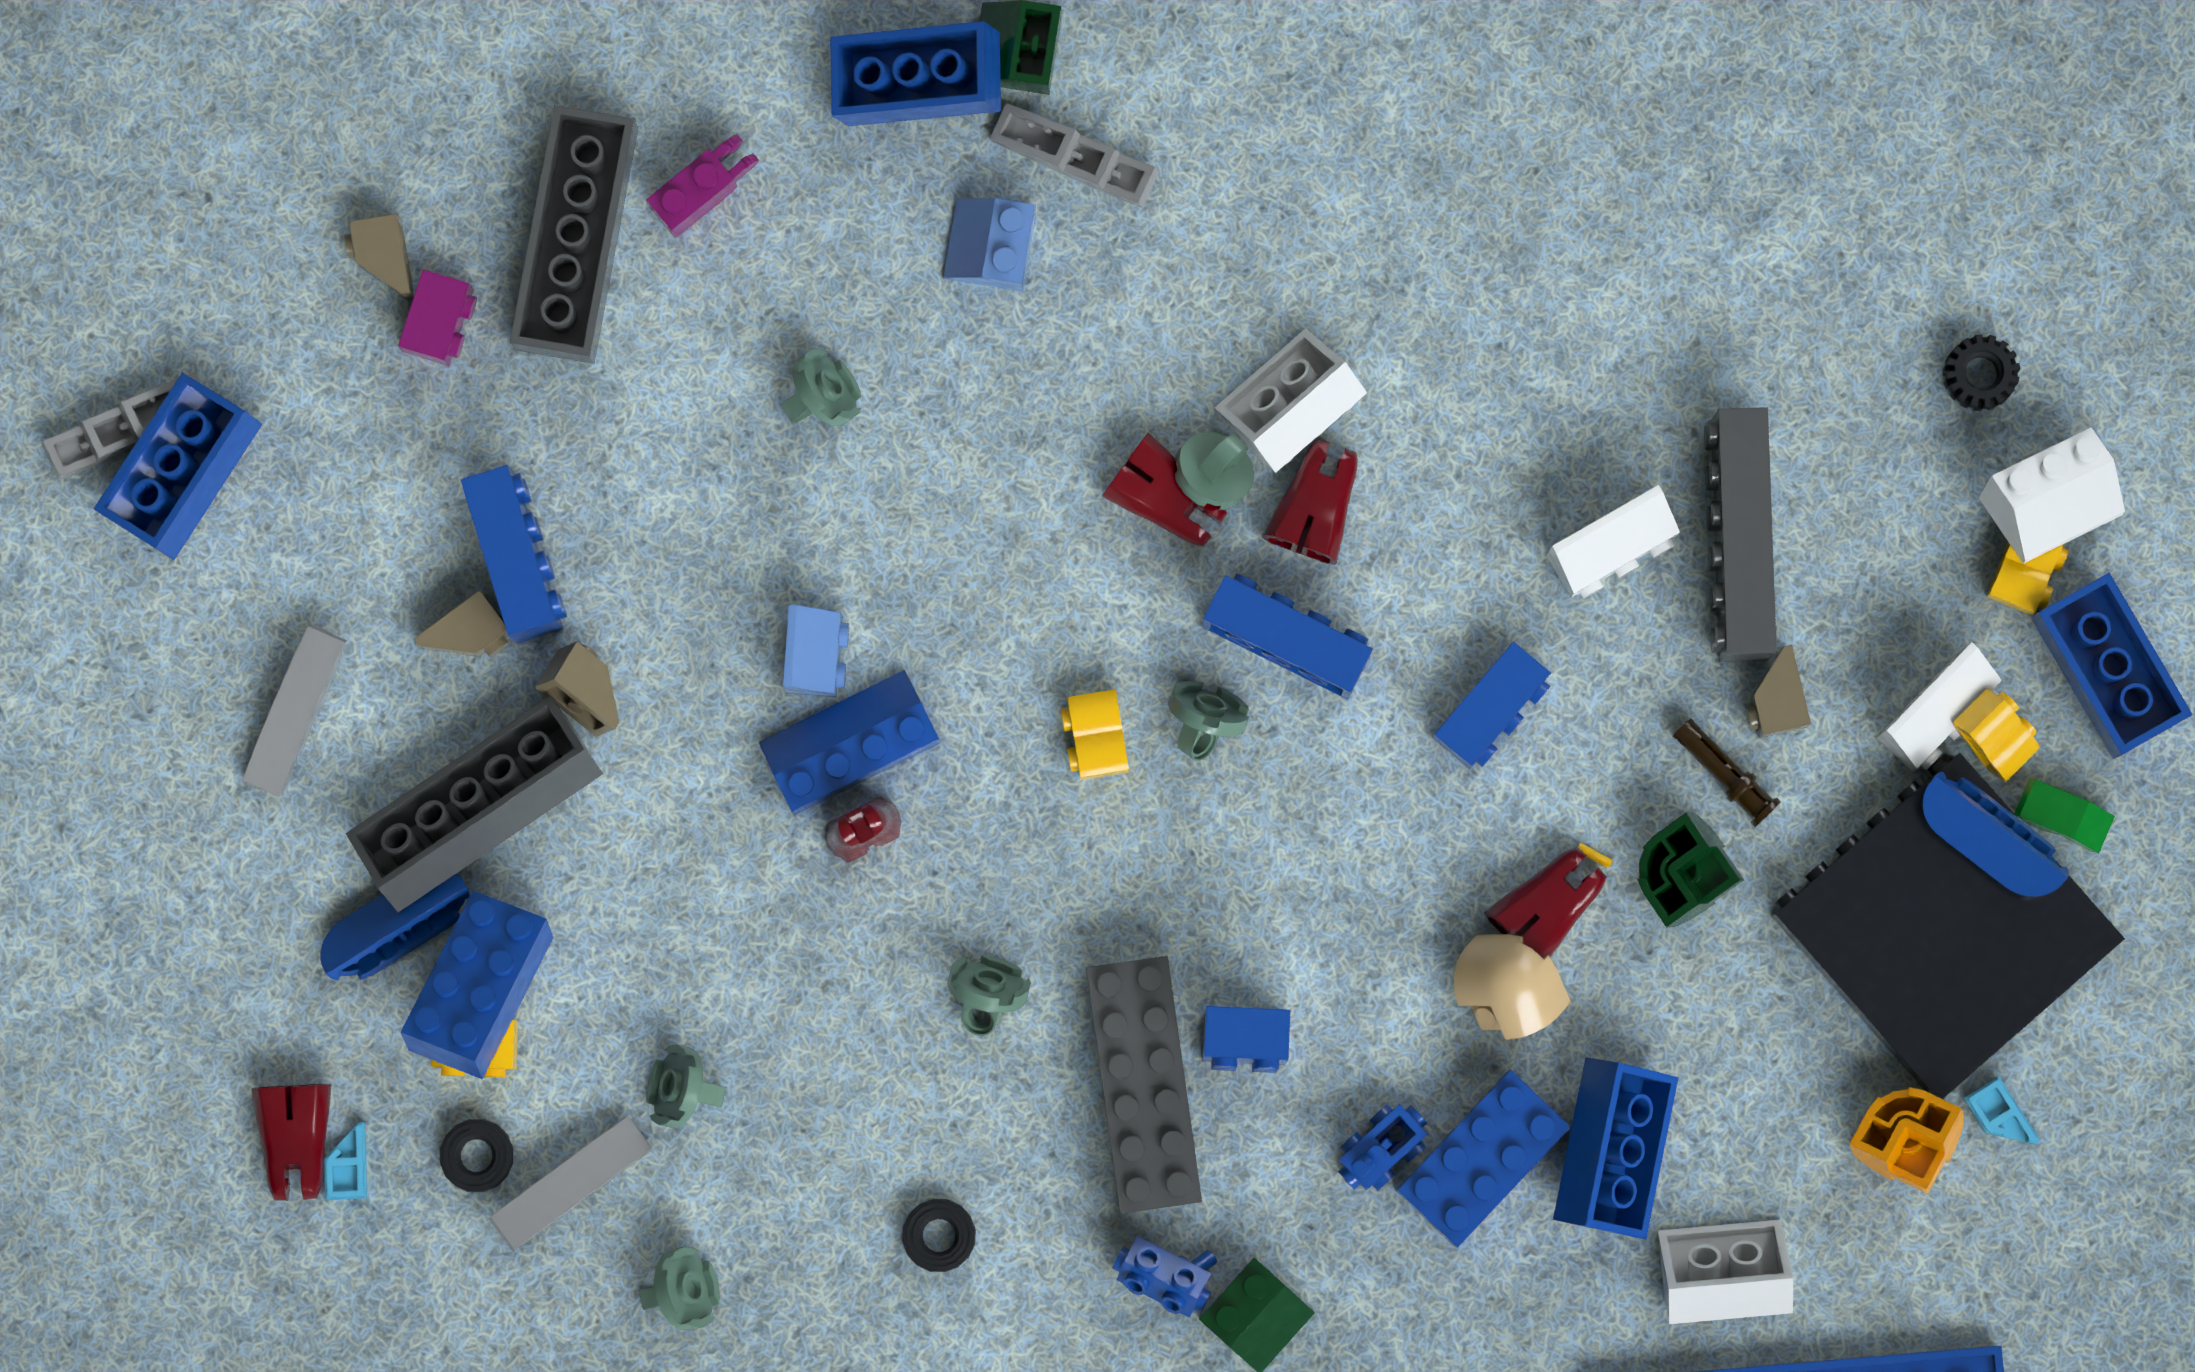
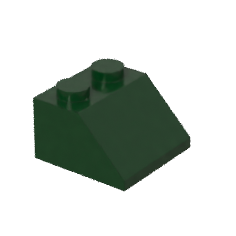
(1256, 1315)

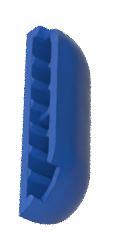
(1992, 837)
(381, 935)

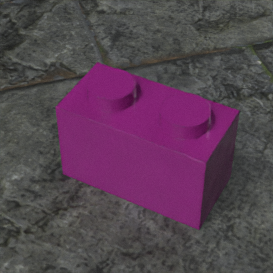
(437, 318)

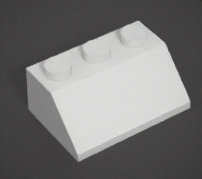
(1291, 400)
(2055, 495)
(1614, 543)
(1931, 714)
(1725, 1271)

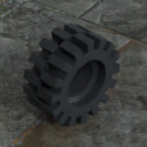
(1986, 348)

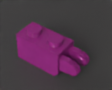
(699, 187)

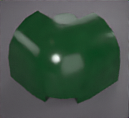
(1685, 870)

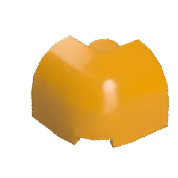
(1908, 1136)

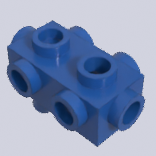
(1371, 1157)
(1165, 1277)

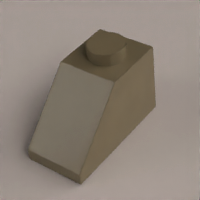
(382, 251)
(467, 630)
(581, 688)
(1779, 698)

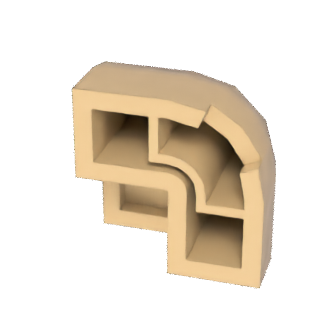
(1508, 985)

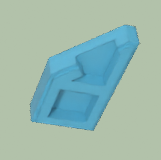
(347, 1167)

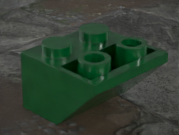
(1027, 42)

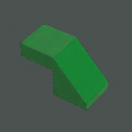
(2064, 815)

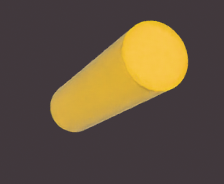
(1595, 855)

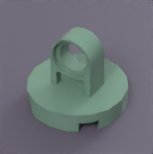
(822, 390)
(1214, 469)
(1206, 717)
(987, 986)
(678, 1086)
(683, 1289)

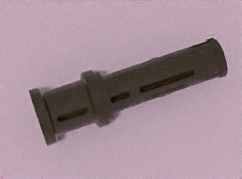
(1739, 785)

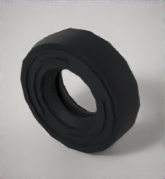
(451, 1155)
(913, 1235)

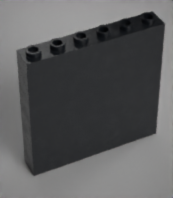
(1936, 945)

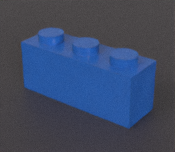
(1493, 707)

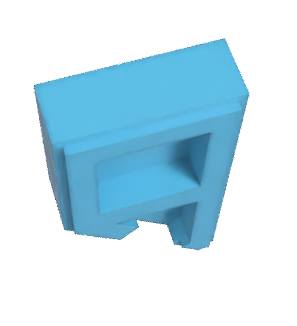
(1999, 1112)

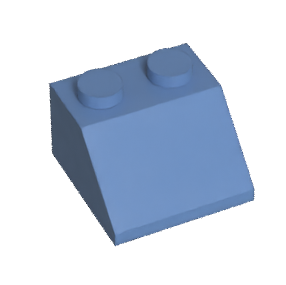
(990, 242)
(814, 652)

